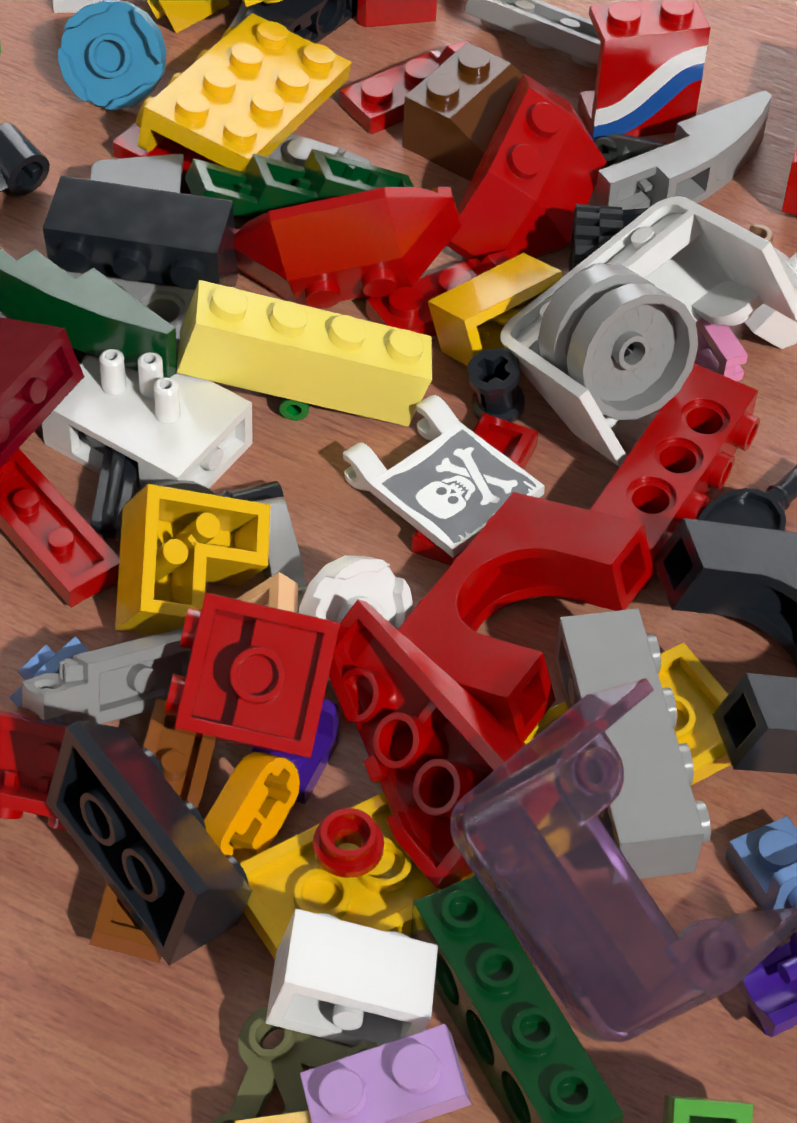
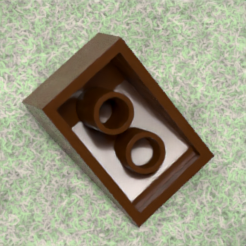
(458, 109)

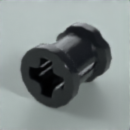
(495, 381)

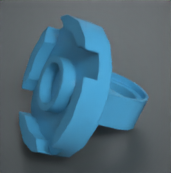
(112, 54)

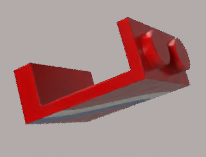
(646, 67)

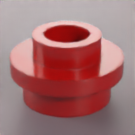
(353, 827)

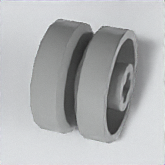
(619, 339)

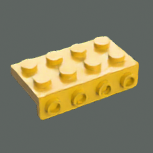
(243, 94)

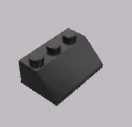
(141, 233)
(145, 840)

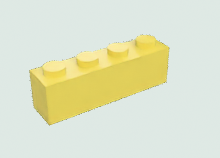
(304, 353)

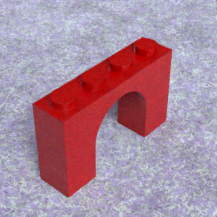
(520, 554)

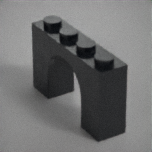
(751, 578)

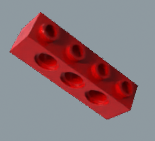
(682, 456)

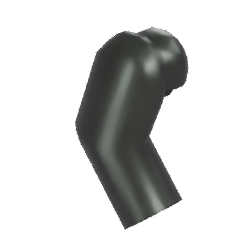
(622, 147)

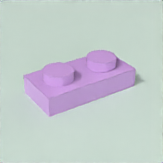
(390, 1082)

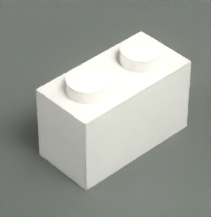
(350, 981)

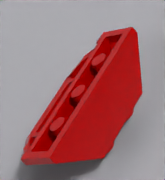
(529, 178)
(348, 244)

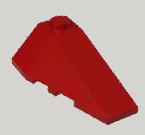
(420, 733)

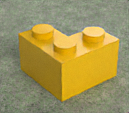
(175, 545)

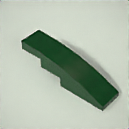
(277, 184)
(88, 307)

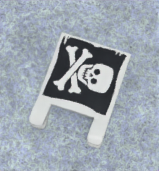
(447, 484)

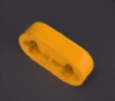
(248, 810)

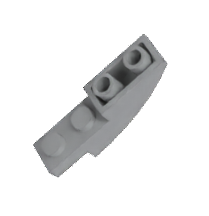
(696, 165)

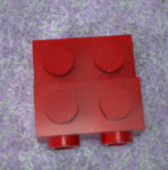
(253, 675)

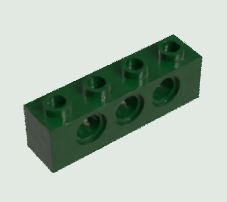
(508, 1012)

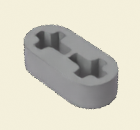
(283, 546)

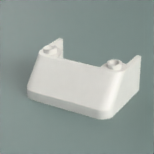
(686, 252)

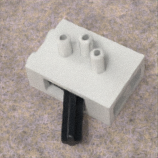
(146, 429)

